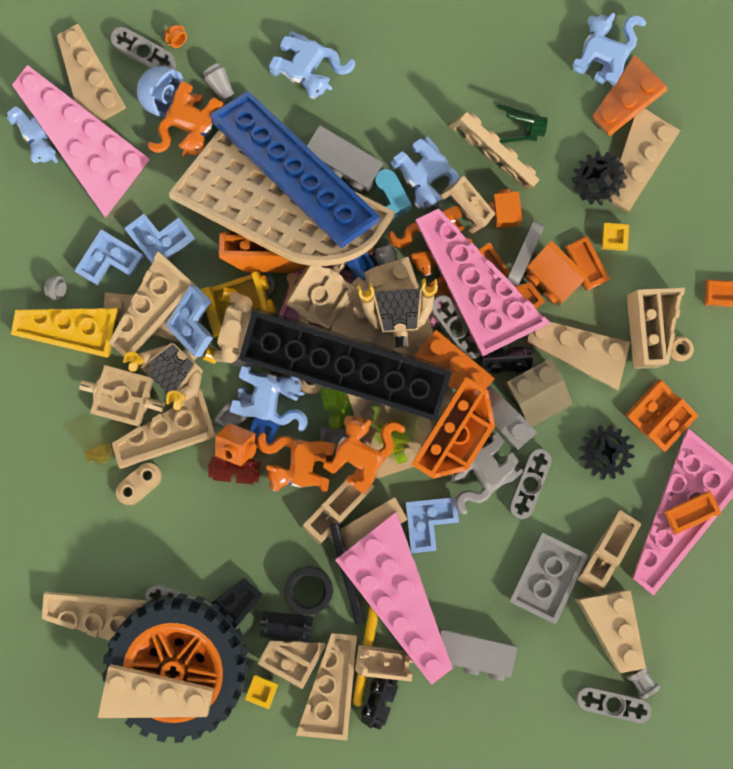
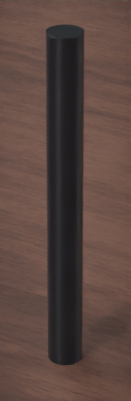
(350, 587)

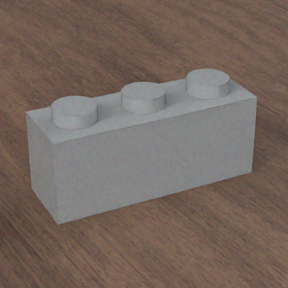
(345, 160)
(479, 654)

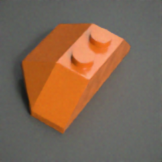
(251, 256)
(457, 432)

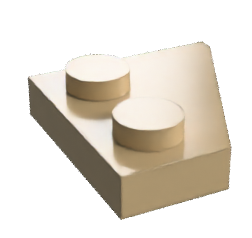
(291, 660)

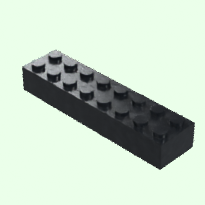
(345, 364)

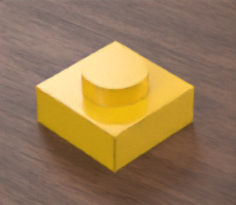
(615, 236)
(261, 691)

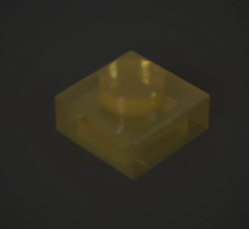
(100, 454)

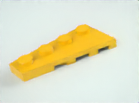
(75, 329)

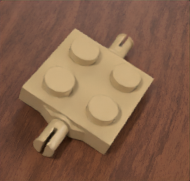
(320, 294)
(122, 396)

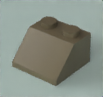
(539, 392)

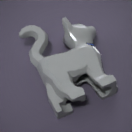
(488, 472)

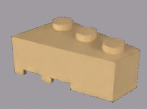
(652, 325)
(616, 628)

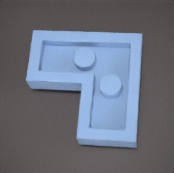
(167, 241)
(105, 252)
(185, 321)
(423, 517)

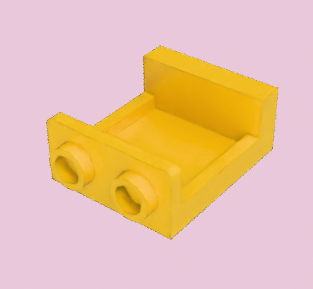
(251, 286)

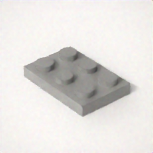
(548, 578)

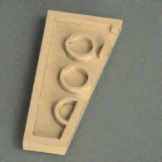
(644, 149)
(87, 613)
(148, 695)
(330, 698)

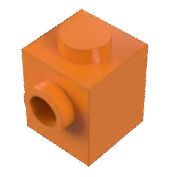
(506, 208)
(235, 444)

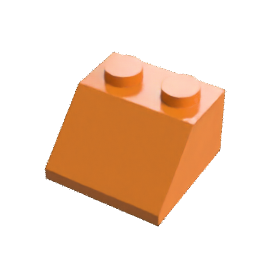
(555, 274)

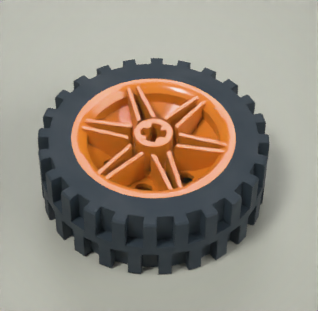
(203, 632)

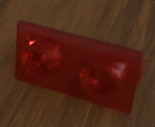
(222, 471)

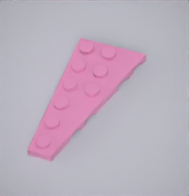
(92, 150)
(482, 294)
(693, 473)
(391, 584)

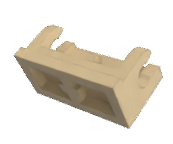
(469, 203)
(383, 663)

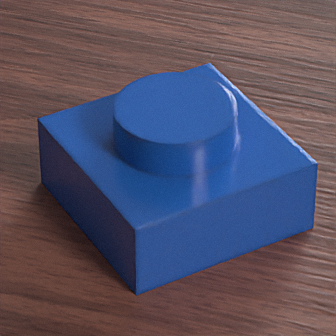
(360, 265)
(269, 428)

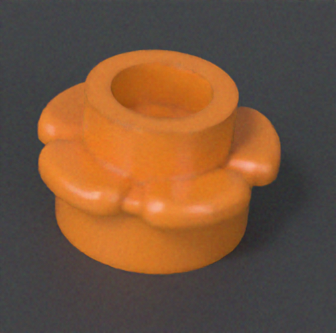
(175, 36)

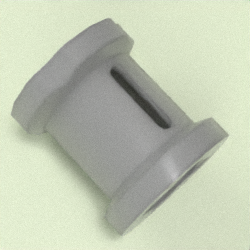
(643, 682)

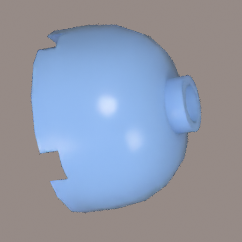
(157, 89)

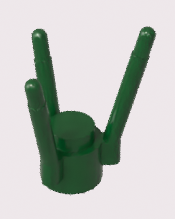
(534, 124)

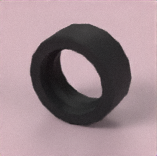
(289, 591)

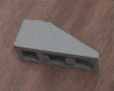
(509, 422)

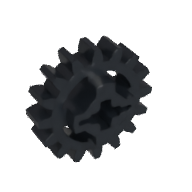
(611, 178)
(603, 442)

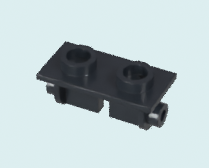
(518, 360)
(286, 626)
(374, 712)

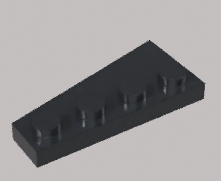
(237, 603)

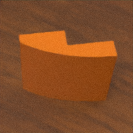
(661, 415)

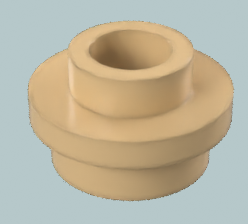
(688, 349)

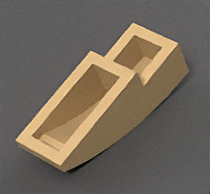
(333, 511)
(364, 525)
(609, 551)

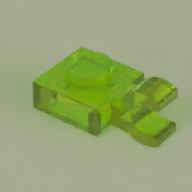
(336, 403)
(398, 439)

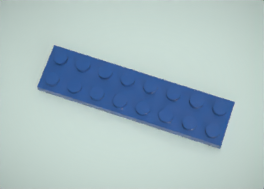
(295, 169)

